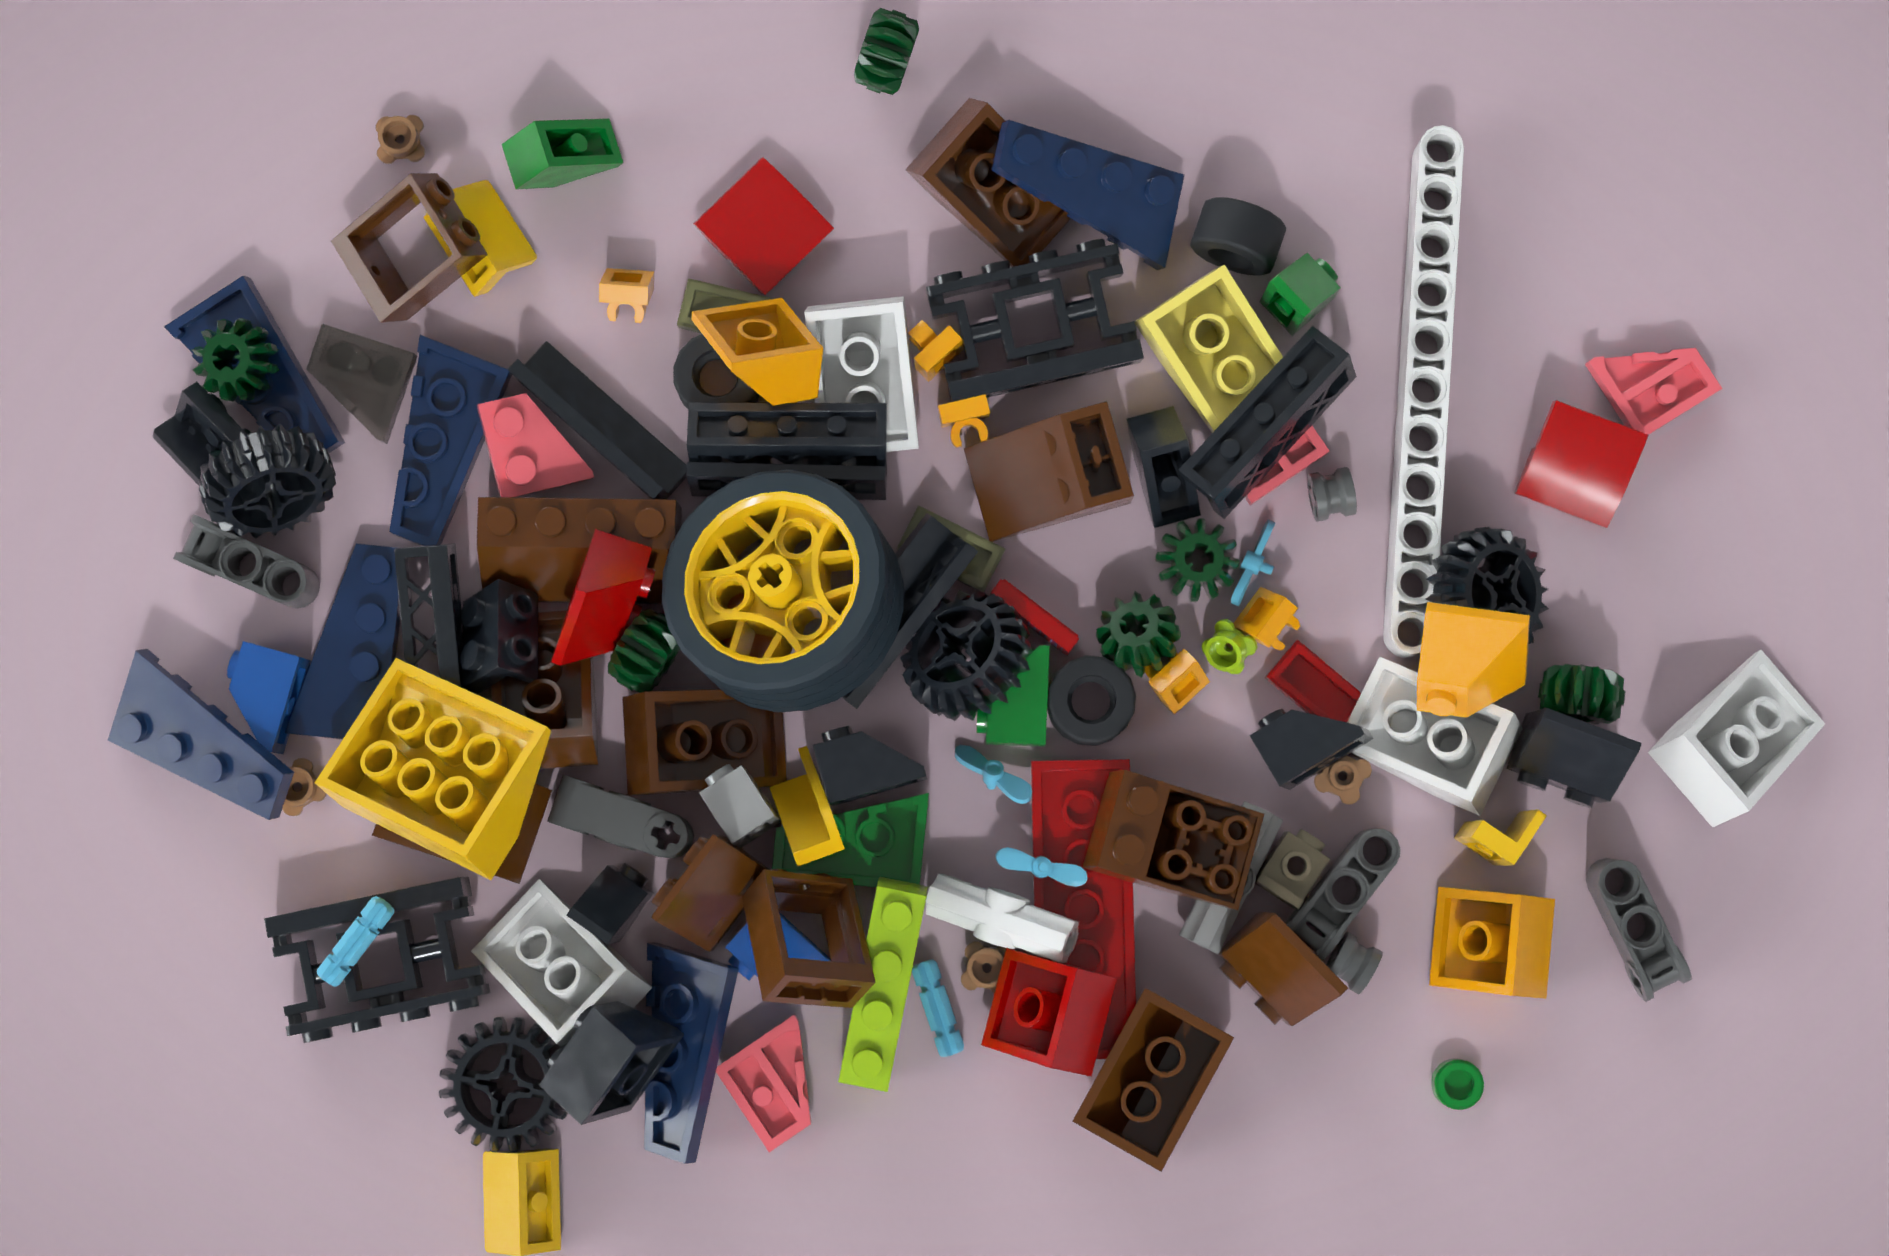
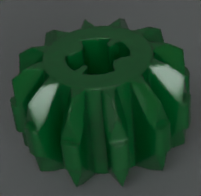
(886, 51)
(218, 361)
(1209, 572)
(1148, 618)
(643, 652)
(1583, 692)

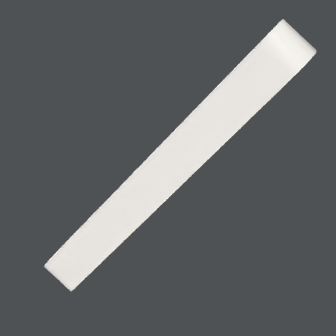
(1431, 368)

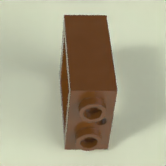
(374, 270)
(808, 981)

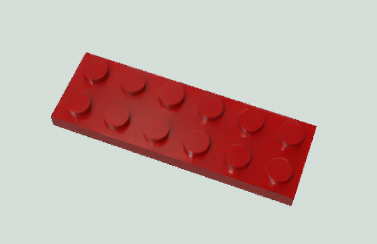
(1063, 819)

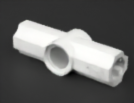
(1002, 918)

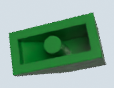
(561, 152)
(1300, 292)
(1025, 715)

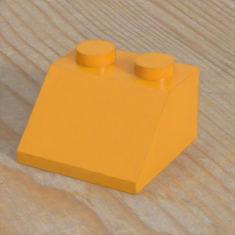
(1492, 942)

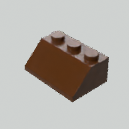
(1153, 1079)

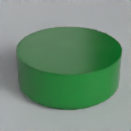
(1457, 1084)

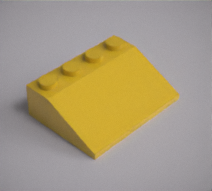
(439, 767)

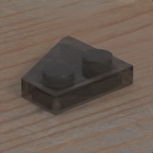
(363, 376)

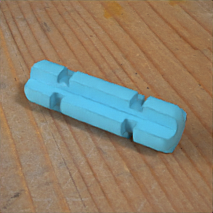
(355, 941)
(937, 1008)

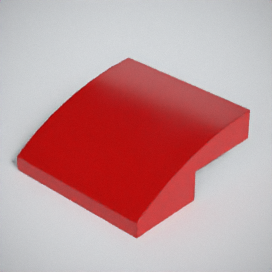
(763, 226)
(1581, 464)

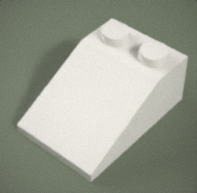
(868, 361)
(1737, 740)
(1439, 754)
(555, 963)

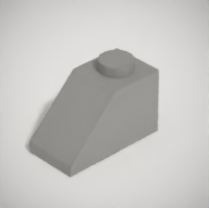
(739, 805)

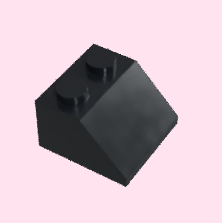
(1571, 757)
(861, 766)
(608, 1061)

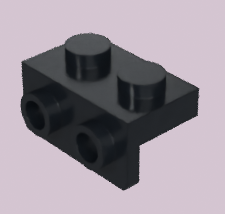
(196, 429)
(499, 636)

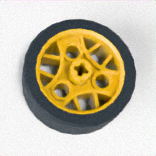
(783, 590)

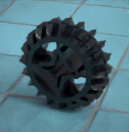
(267, 481)
(1502, 584)
(993, 640)
(500, 1108)

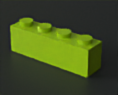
(880, 1011)

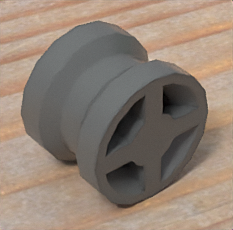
(1331, 494)
(1354, 962)

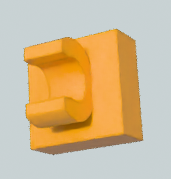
(626, 287)
(934, 349)
(962, 414)
(1266, 617)
(1177, 680)

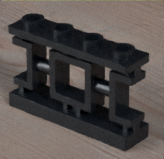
(1041, 358)
(386, 998)

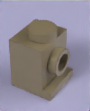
(1276, 878)

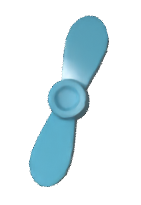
(1253, 563)
(994, 775)
(1041, 867)

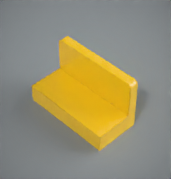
(498, 235)
(807, 814)
(1498, 847)
(521, 1201)

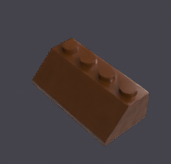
(547, 539)

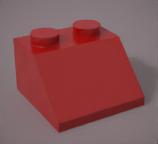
(604, 597)
(1049, 1012)

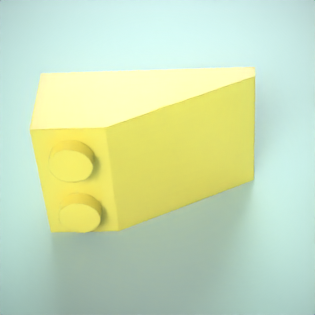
(1211, 344)

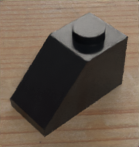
(1158, 453)
(1304, 744)
(612, 903)

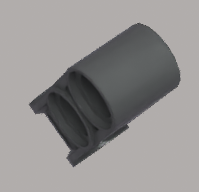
(220, 555)
(617, 818)
(1322, 908)
(1653, 957)

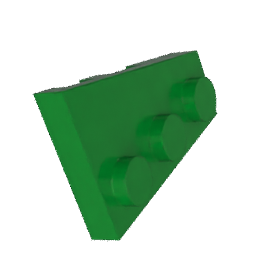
(877, 843)

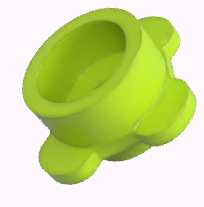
(1223, 657)

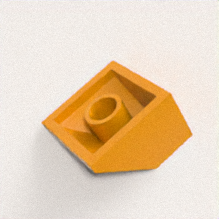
(765, 348)
(1470, 658)

